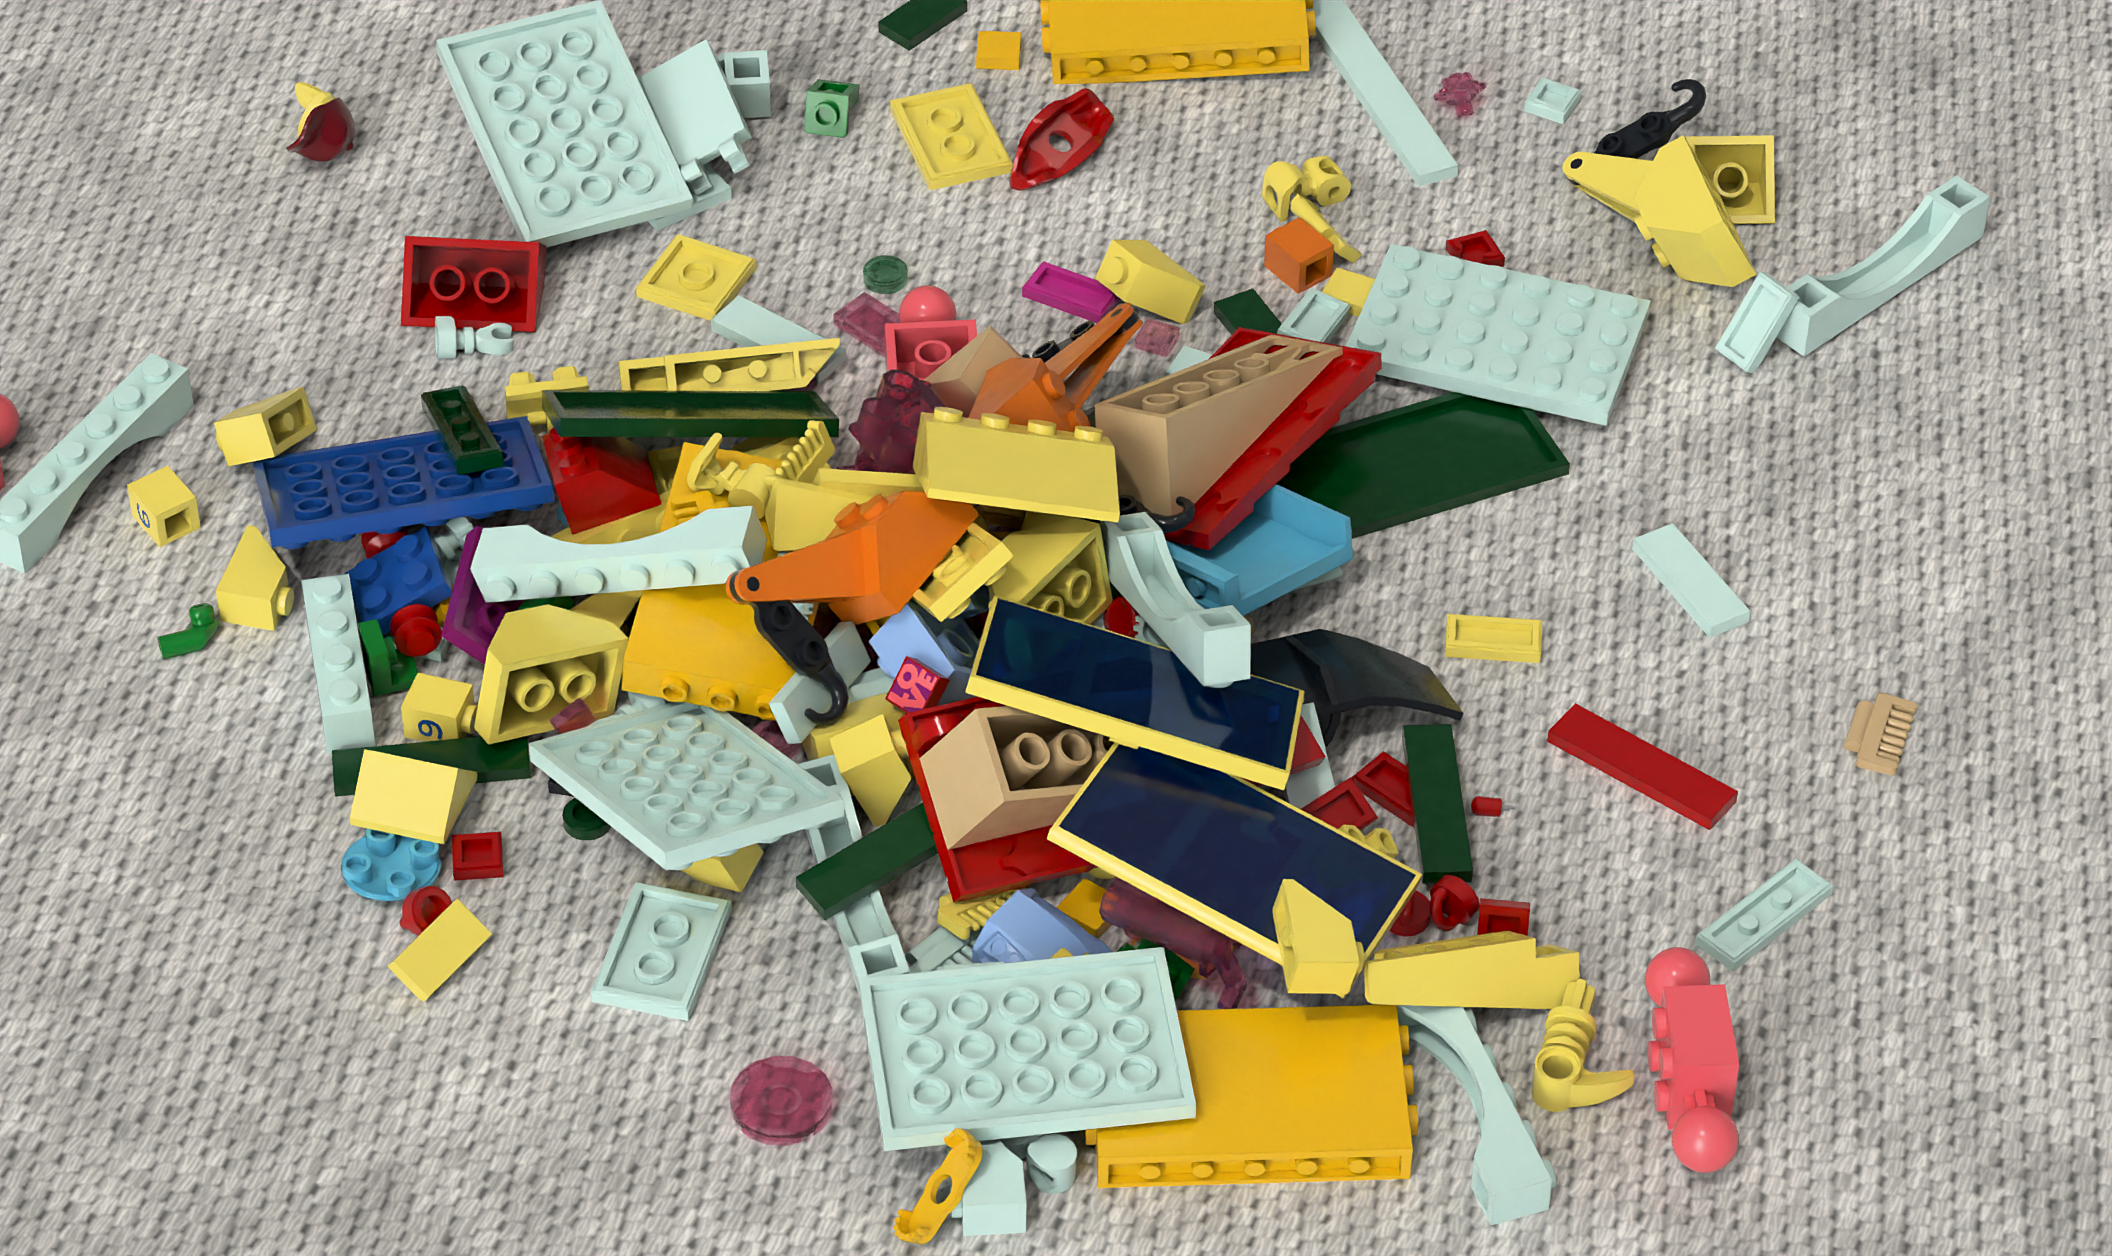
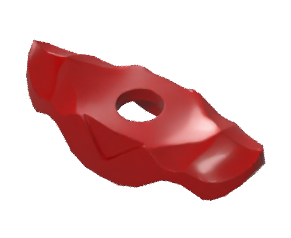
(1079, 119)

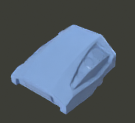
(1031, 930)

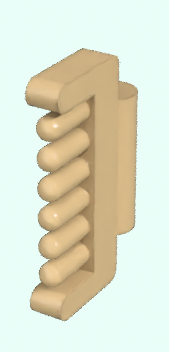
(1880, 732)

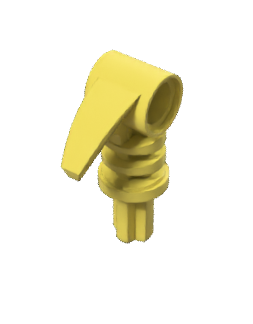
(1559, 1066)

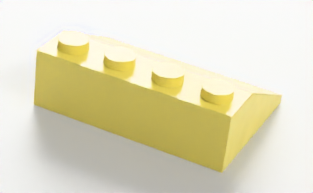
(1017, 465)

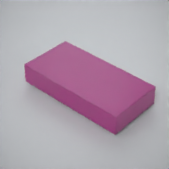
(1070, 292)

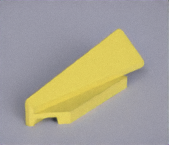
(735, 369)
(805, 512)
(1472, 972)

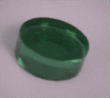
(885, 274)

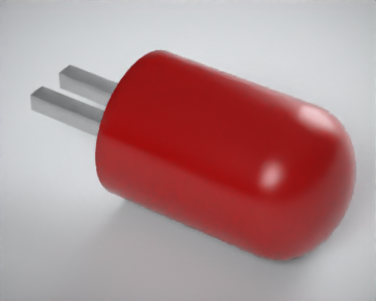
(1488, 806)

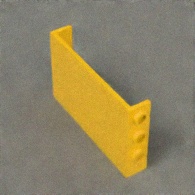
(1174, 38)
(695, 639)
(1278, 1102)

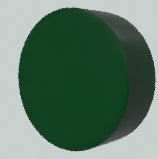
(582, 822)

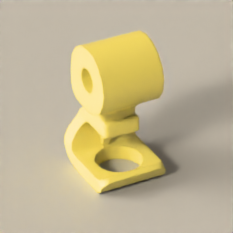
(1318, 178)
(744, 486)

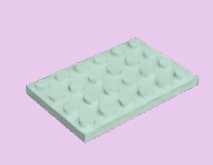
(564, 125)
(1500, 333)
(686, 782)
(1026, 1048)

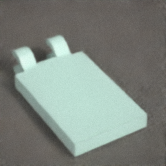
(697, 113)

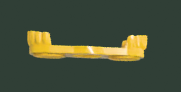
(927, 1216)

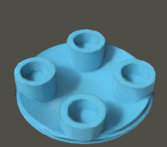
(390, 865)

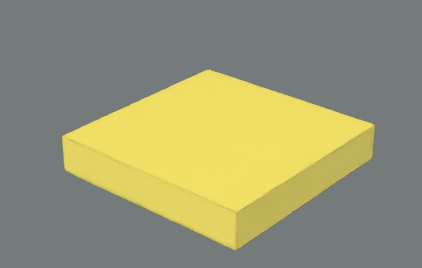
(696, 277)

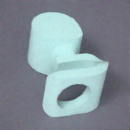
(1049, 1162)

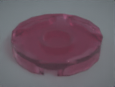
(781, 1100)

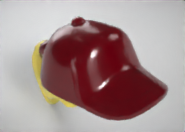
(325, 126)

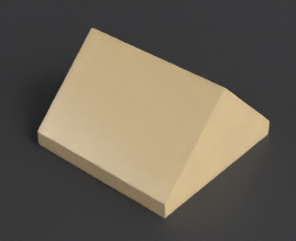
(962, 375)

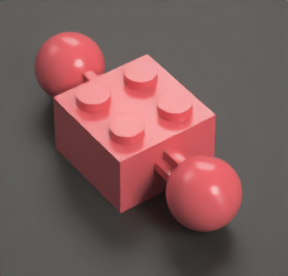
(926, 332)
(1693, 1058)

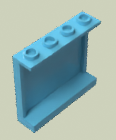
(1267, 554)

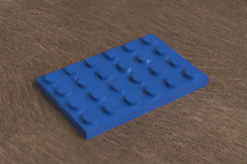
(395, 485)

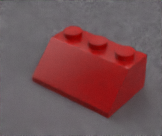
(472, 282)
(599, 478)

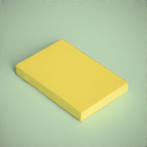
(950, 136)

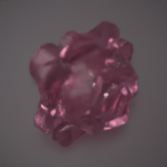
(1459, 91)

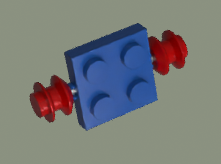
(400, 586)

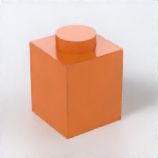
(1298, 255)

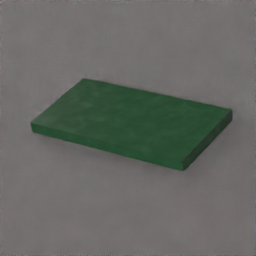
(685, 413)
(1425, 460)

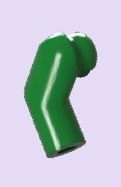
(194, 637)

